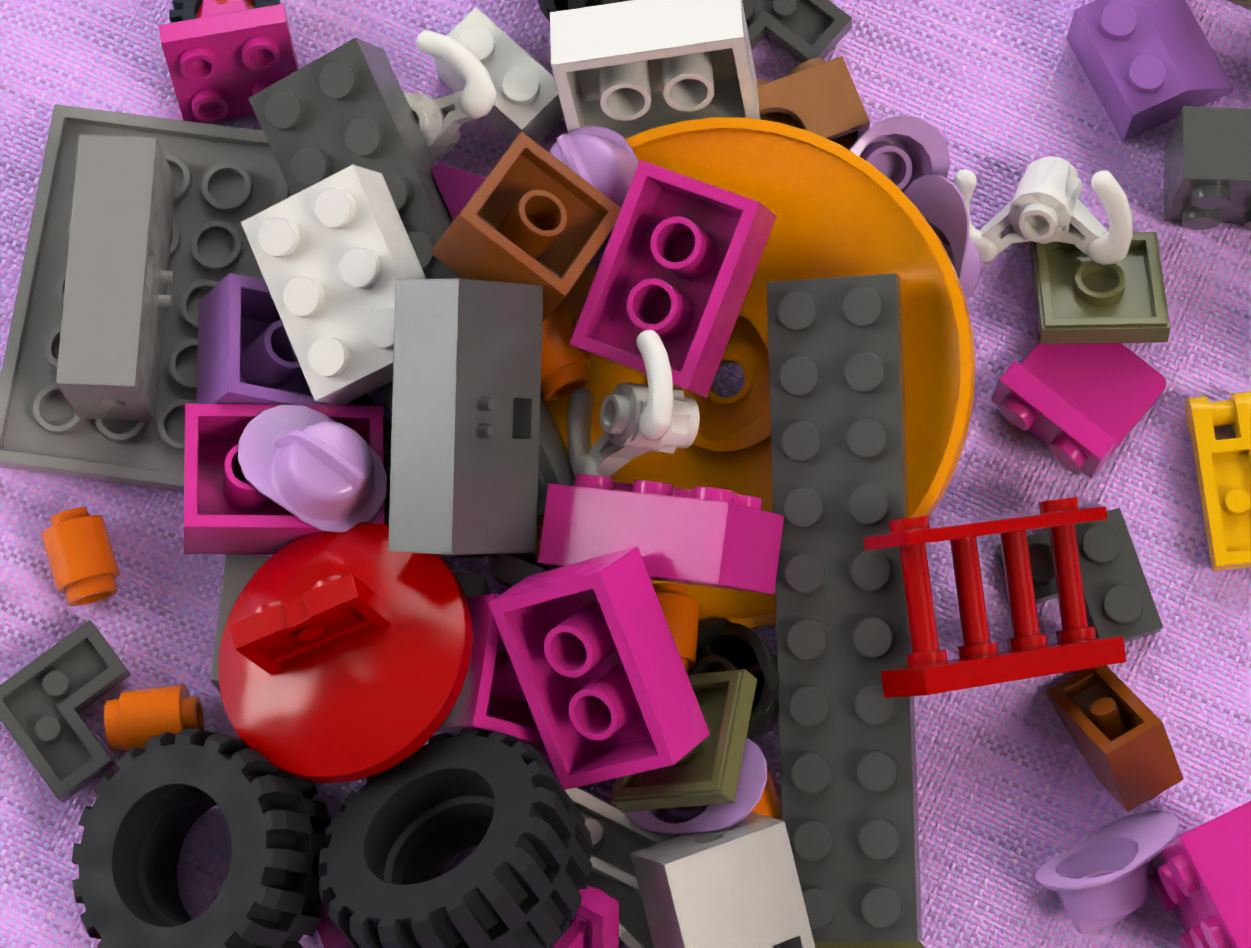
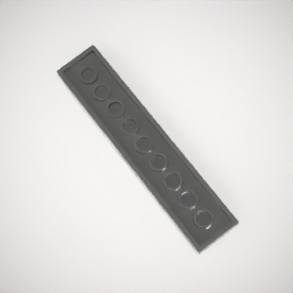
(843, 608)

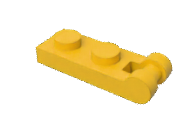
(1223, 476)

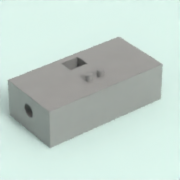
(116, 278)
(724, 889)

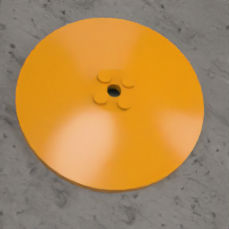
(830, 222)

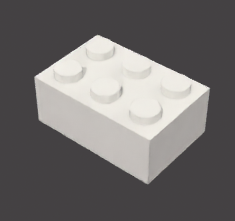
(653, 63)
(333, 276)

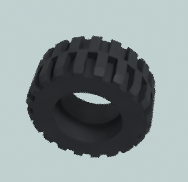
(430, 810)
(138, 833)

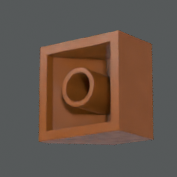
(529, 224)

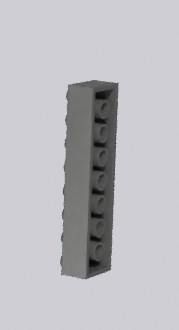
(355, 113)

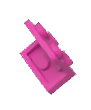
(1079, 399)

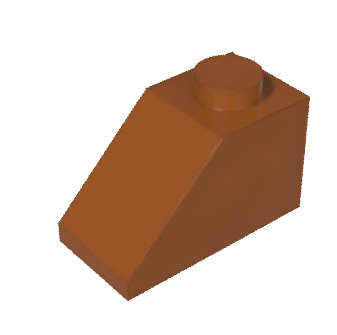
(1116, 735)

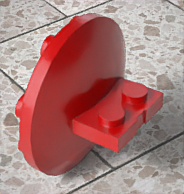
(344, 654)

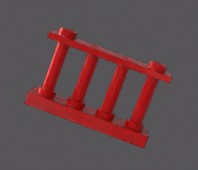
(979, 660)

